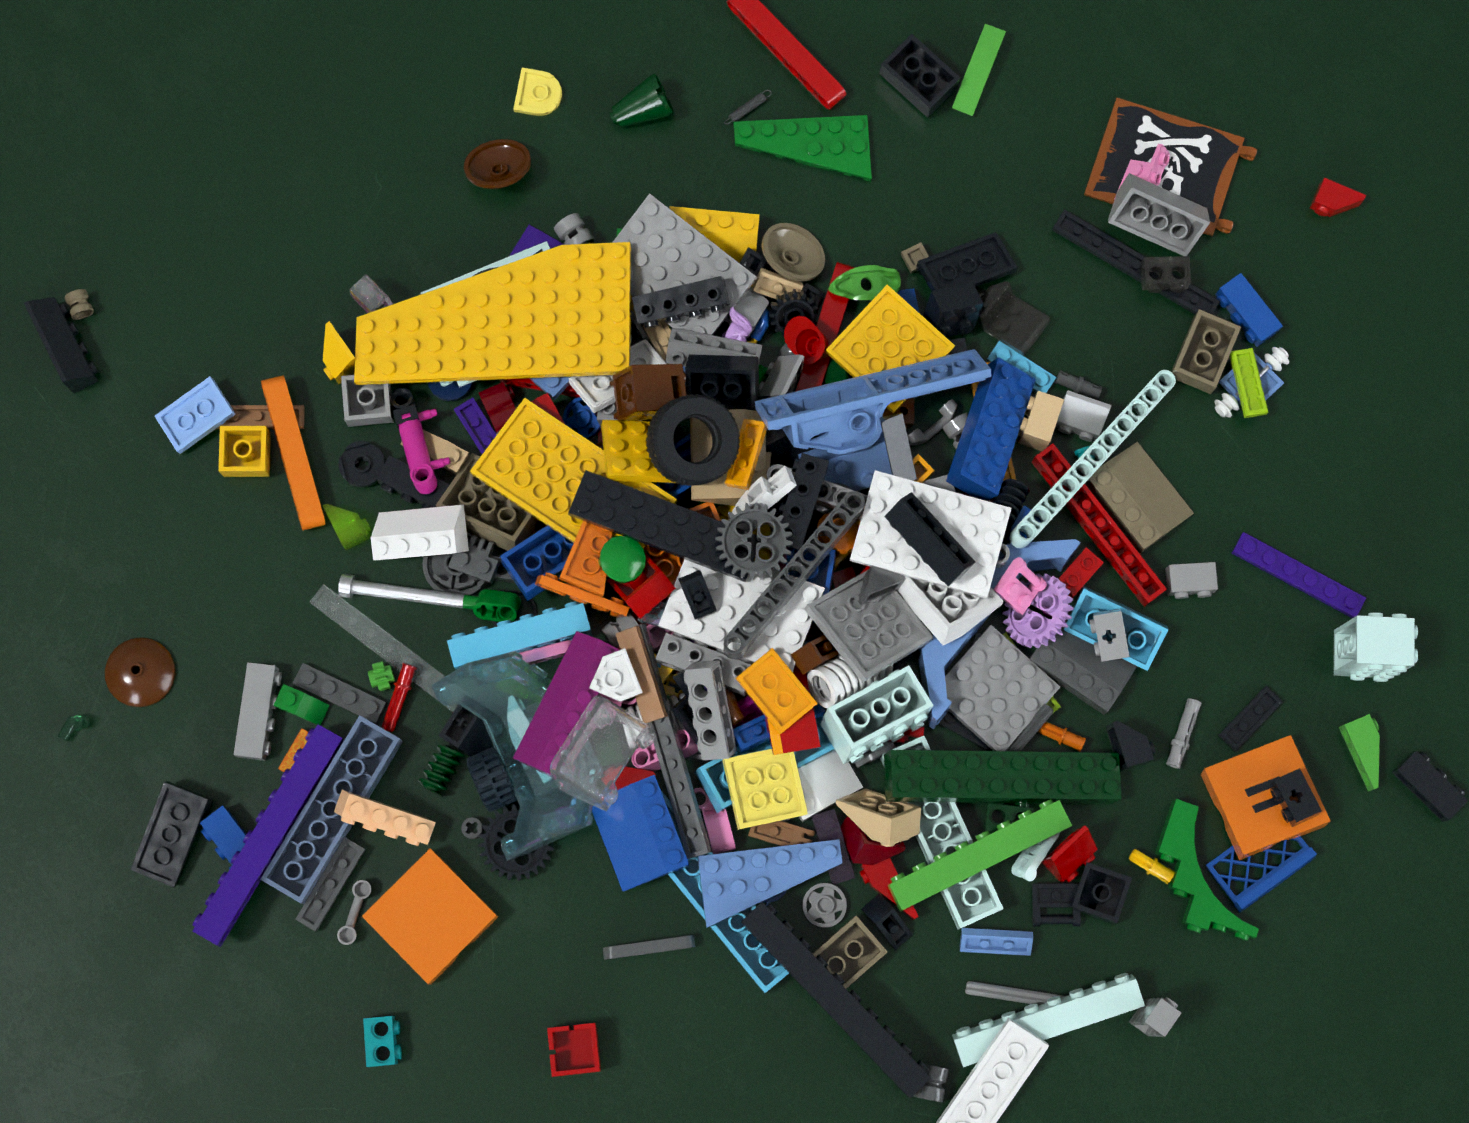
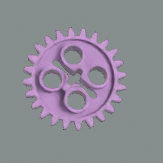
(1027, 627)

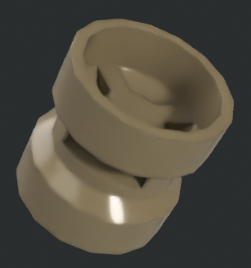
(79, 304)

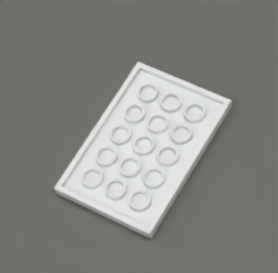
(971, 521)
(732, 601)

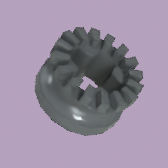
(464, 828)

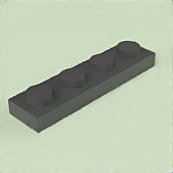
(339, 693)
(330, 884)

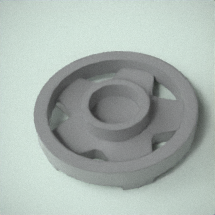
(824, 905)

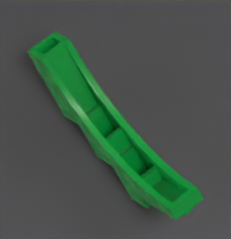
(1203, 907)

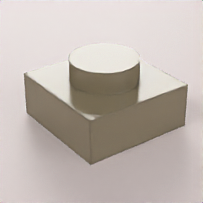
(913, 255)

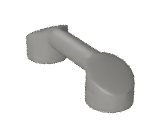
(918, 437)
(347, 933)

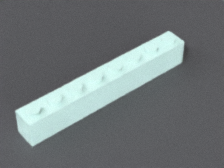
(1056, 1015)

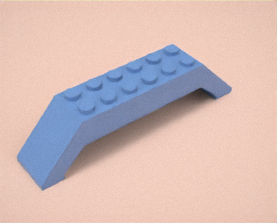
(936, 657)

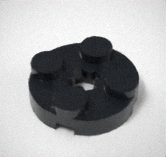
(351, 457)

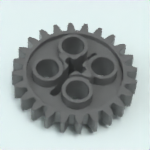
(732, 540)

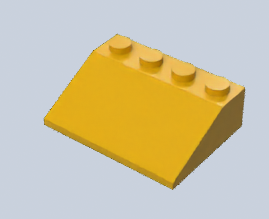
(728, 230)

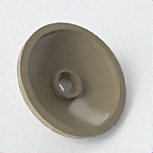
(793, 252)

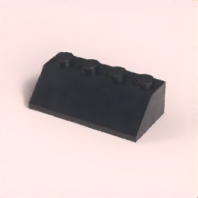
(62, 343)

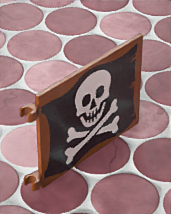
(1198, 164)

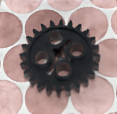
(499, 861)

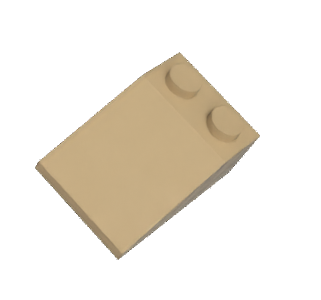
(881, 819)

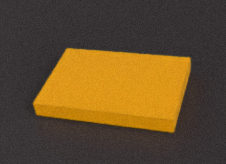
(776, 690)

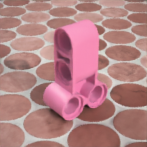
(717, 826)

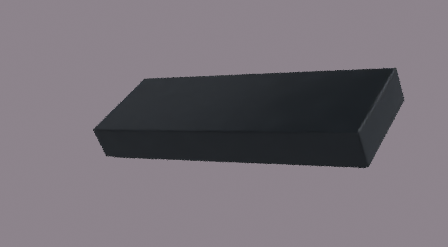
(1250, 718)

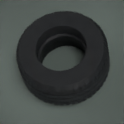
(722, 429)

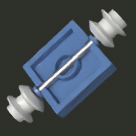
(1269, 381)

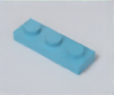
(1043, 378)

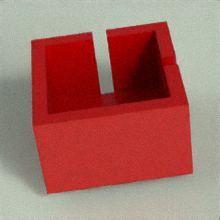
(575, 1049)

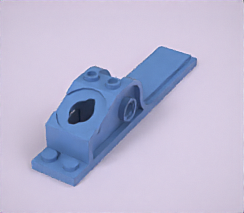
(849, 410)

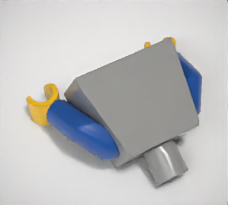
(754, 308)

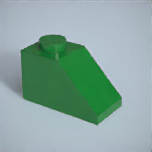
(301, 705)

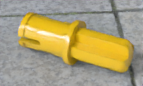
(1152, 866)

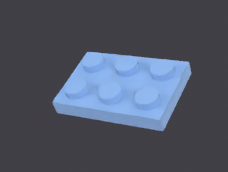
(195, 415)

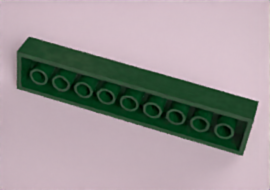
(1001, 777)

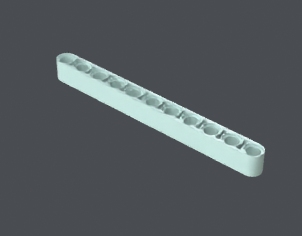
(1086, 464)

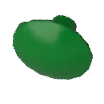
(622, 559)

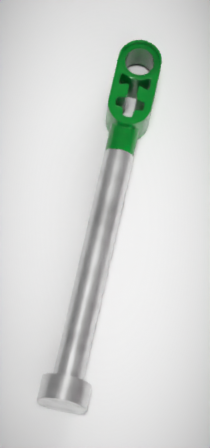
(487, 605)

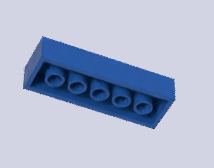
(991, 431)

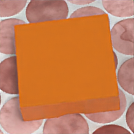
(429, 916)

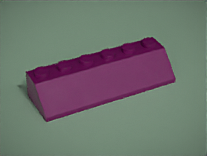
(562, 702)

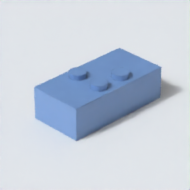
(856, 468)

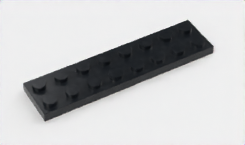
(654, 522)

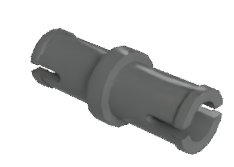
(1078, 385)

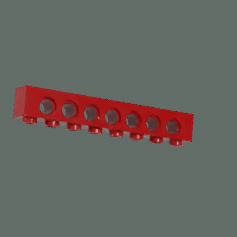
(1102, 530)

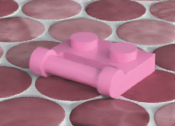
(1013, 591)

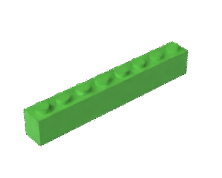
(980, 855)

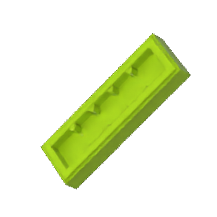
(1248, 383)

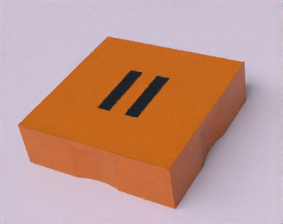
(1244, 797)

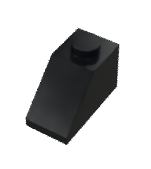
(887, 921)

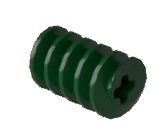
(440, 769)

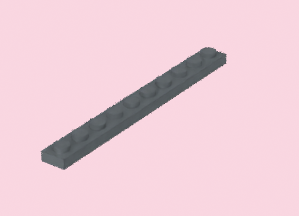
(676, 772)

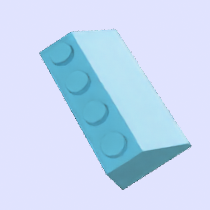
(1142, 633)

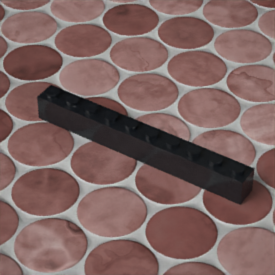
(836, 1000)

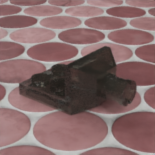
(1010, 318)

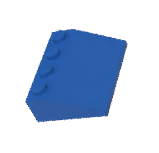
(640, 835)

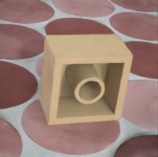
(1041, 420)

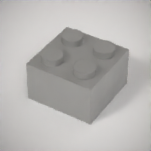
(366, 403)

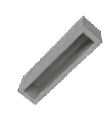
(256, 711)
(1156, 1016)

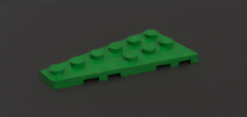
(819, 142)

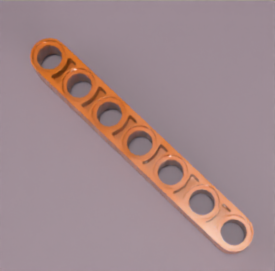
(293, 452)

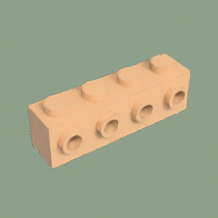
(384, 817)

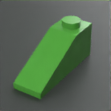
(1363, 743)

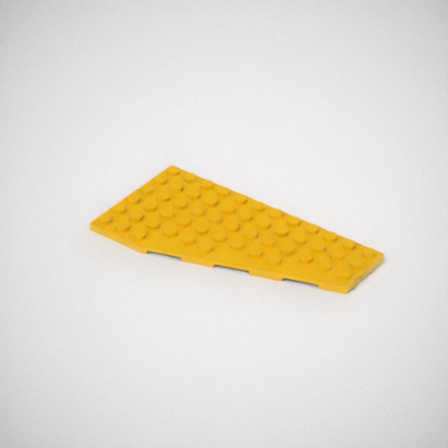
(526, 319)

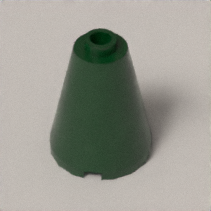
(642, 104)

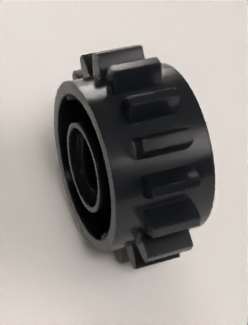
(791, 302)

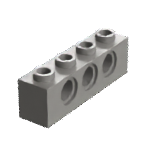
(710, 675)

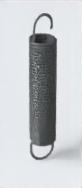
(747, 107)

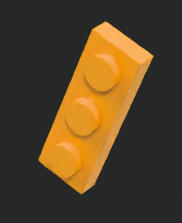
(751, 442)

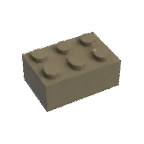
(1205, 351)
(851, 951)

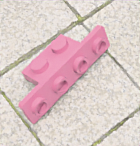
(1151, 170)

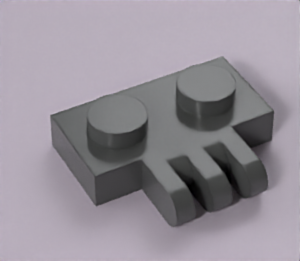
(476, 561)

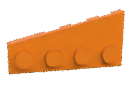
(599, 603)

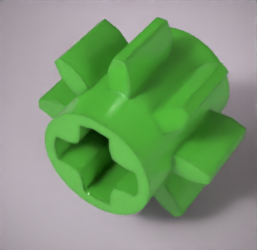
(381, 676)

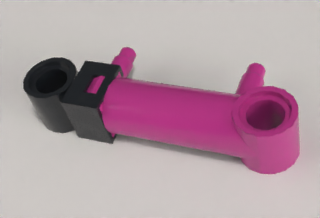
(413, 439)

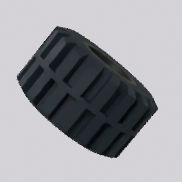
(491, 779)

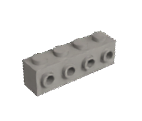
(687, 342)
(679, 654)

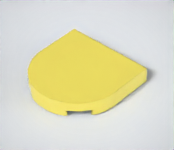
(537, 93)

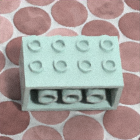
(1375, 647)
(876, 715)

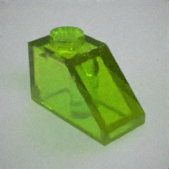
(348, 526)

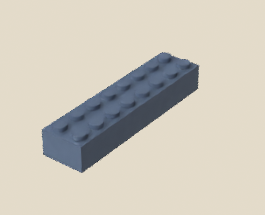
(318, 828)

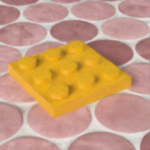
(627, 452)

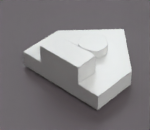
(616, 677)

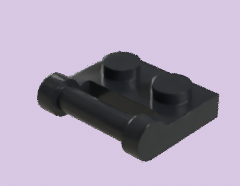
(1054, 897)

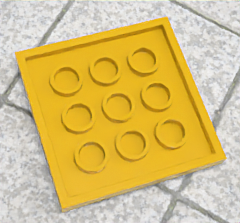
(887, 337)

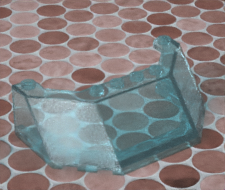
(506, 696)

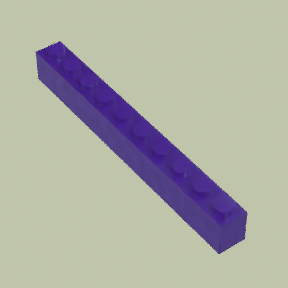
(268, 835)

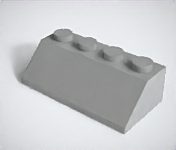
(1158, 215)

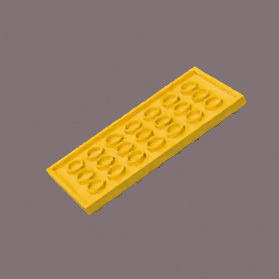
(541, 465)

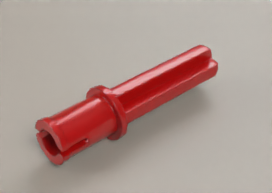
(398, 697)

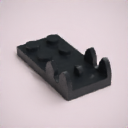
(974, 262)
(170, 833)

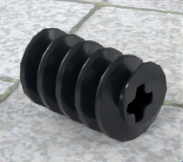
(1012, 495)

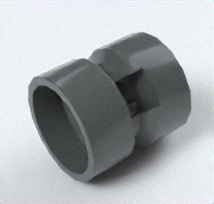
(933, 1087)

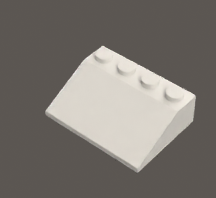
(945, 610)

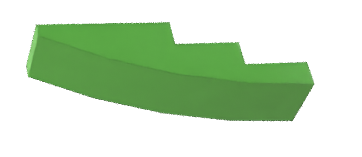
(979, 69)

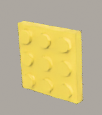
(764, 788)

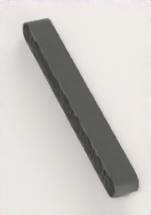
(798, 564)

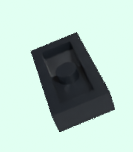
(697, 594)

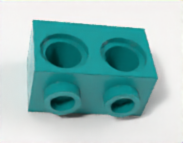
(374, 1041)

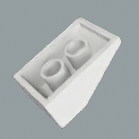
(826, 781)

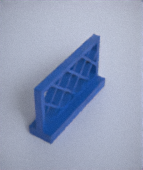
(1269, 880)

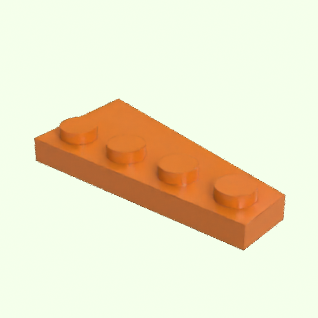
(582, 563)

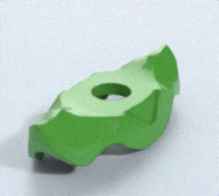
(849, 283)

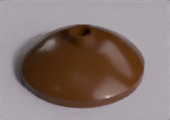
(497, 164)
(152, 681)

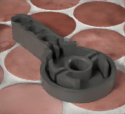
(455, 581)

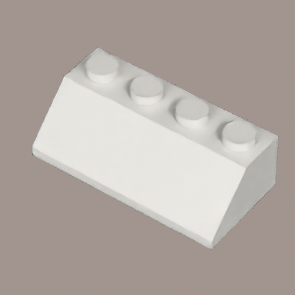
(419, 532)

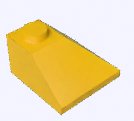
(336, 355)

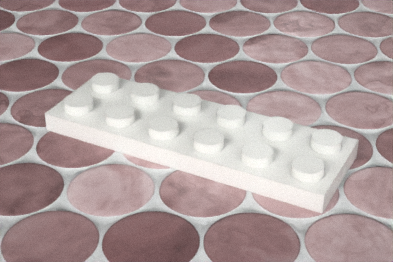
(996, 1076)

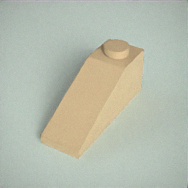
(442, 448)

